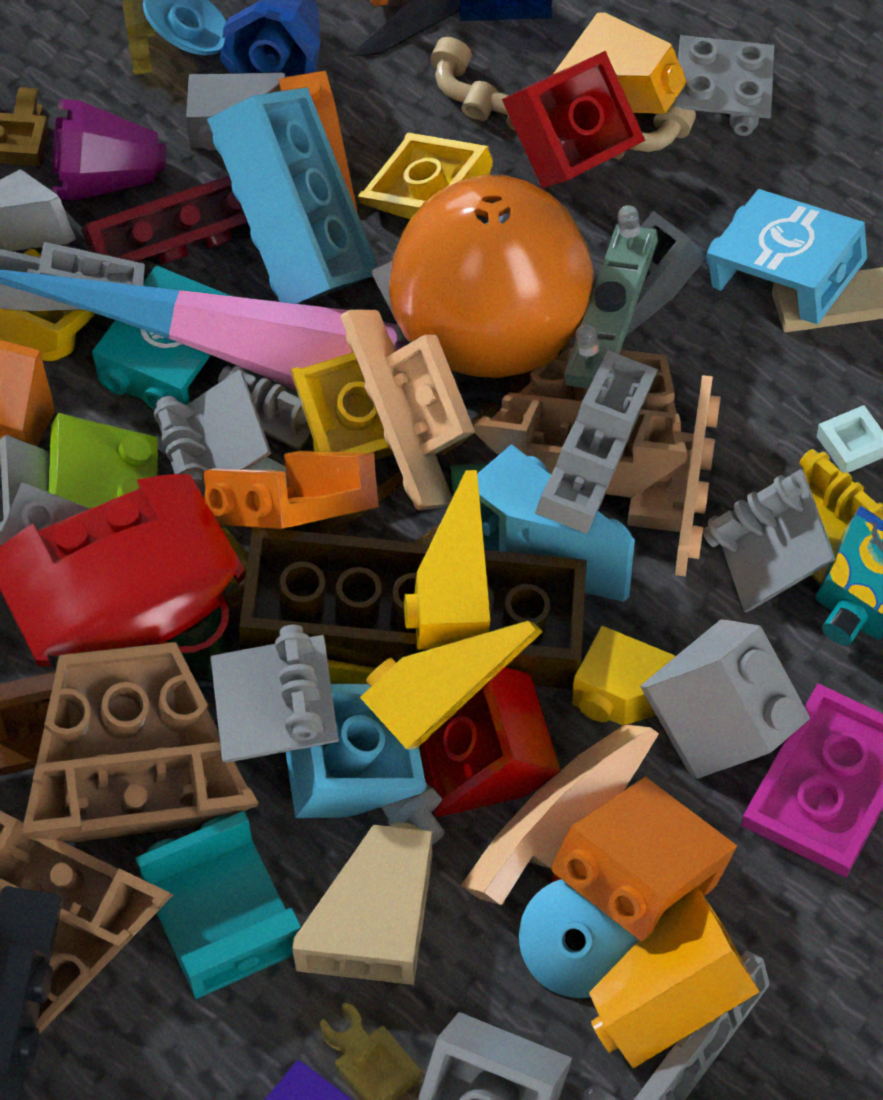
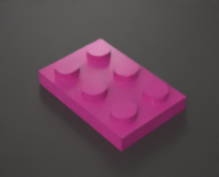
(824, 783)

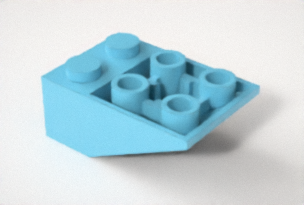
(508, 503)

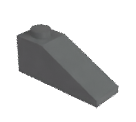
(670, 268)

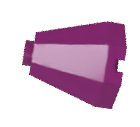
(102, 152)

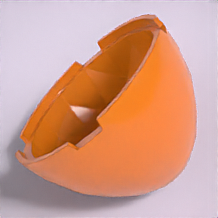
(493, 290)

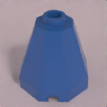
(273, 38)

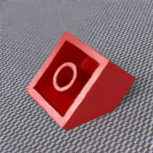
(573, 120)
(490, 747)

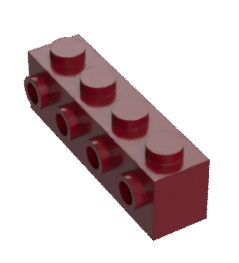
(169, 224)

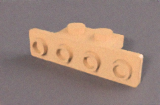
(414, 402)
(680, 494)

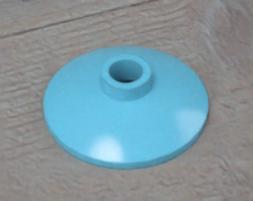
(187, 24)
(544, 946)

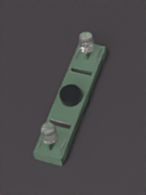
(612, 298)

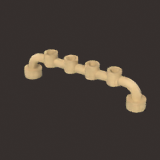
(479, 99)

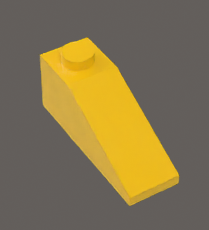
(452, 578)
(432, 685)

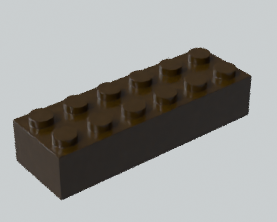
(357, 592)

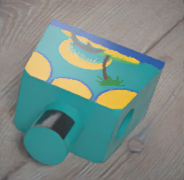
(855, 581)

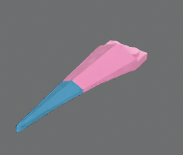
(242, 331)

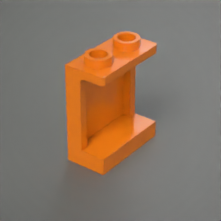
(316, 489)
(641, 856)

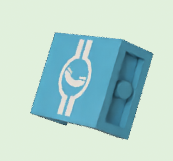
(792, 247)

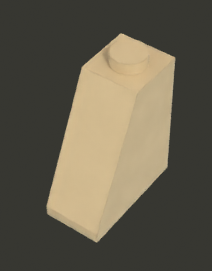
(372, 911)

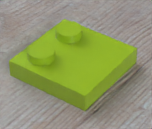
(97, 460)

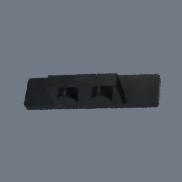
(26, 946)

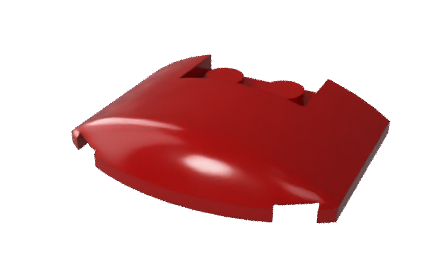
(119, 571)

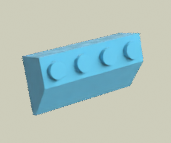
(293, 195)

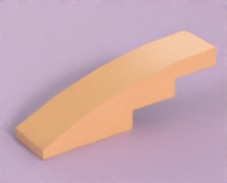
(545, 819)

